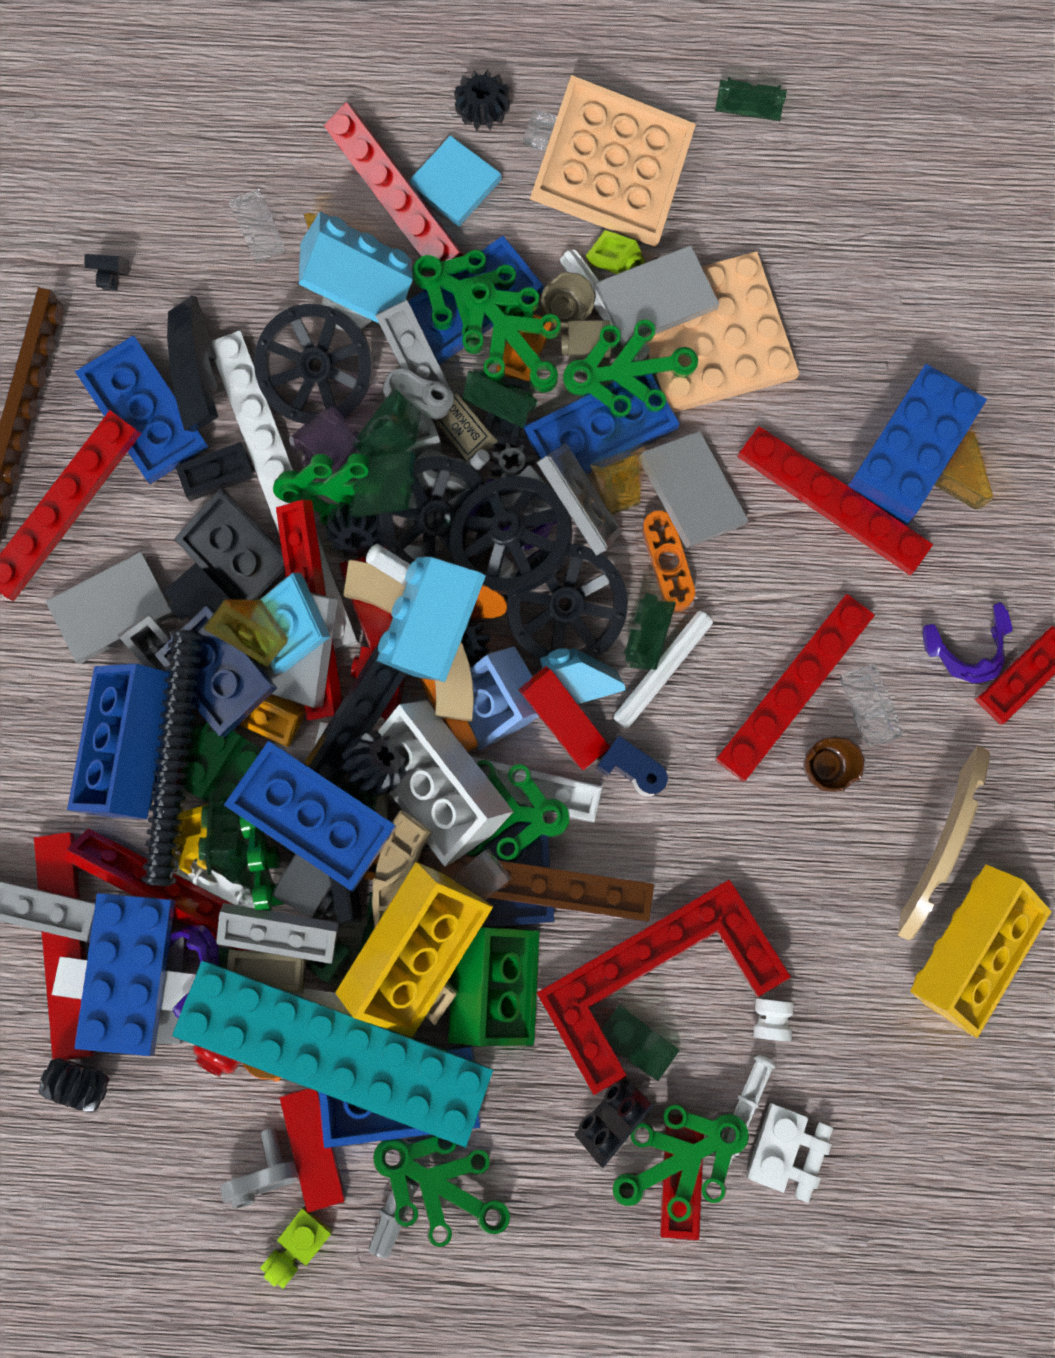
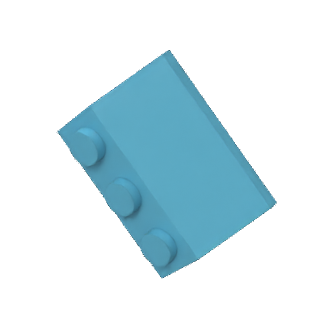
(353, 267)
(430, 618)

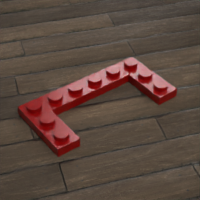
(713, 912)

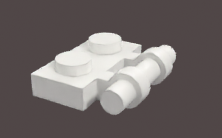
(778, 1147)

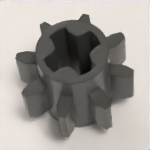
(509, 457)

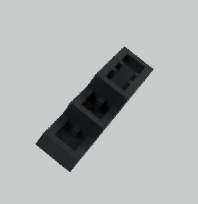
(190, 366)

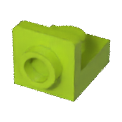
(615, 253)

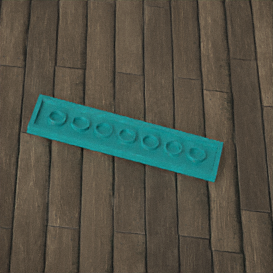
(333, 1053)

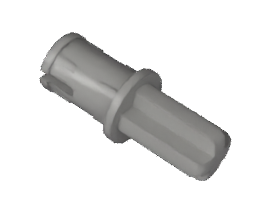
(387, 1228)

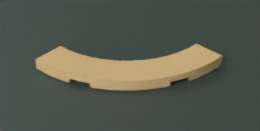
(375, 587)
(949, 844)
(393, 866)

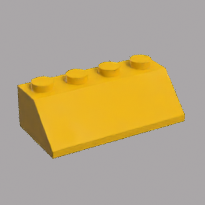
(981, 949)
(412, 951)

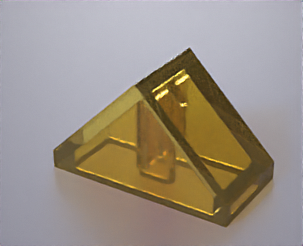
(966, 475)
(618, 481)
(248, 628)

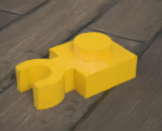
(189, 839)

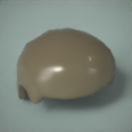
(568, 298)

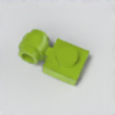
(302, 1240)

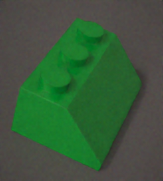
(496, 989)

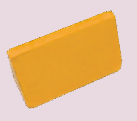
(276, 719)

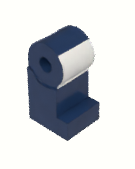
(645, 773)

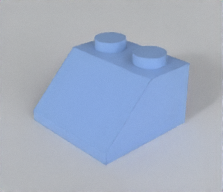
(497, 702)

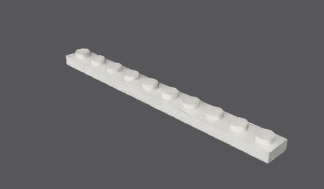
(268, 451)

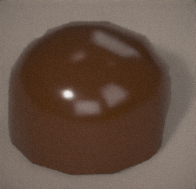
(833, 764)

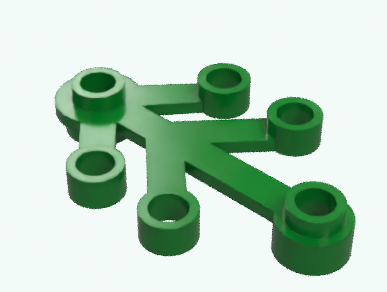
(444, 280)
(507, 329)
(624, 370)
(297, 486)
(531, 815)
(261, 859)
(686, 1158)
(434, 1184)

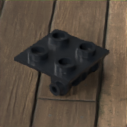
(613, 1120)

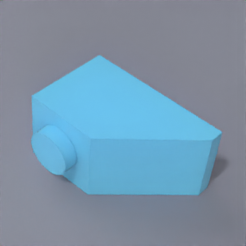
(583, 675)

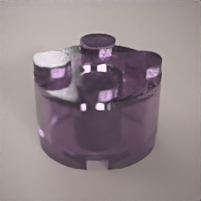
(326, 436)

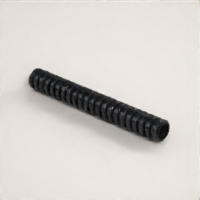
(172, 758)

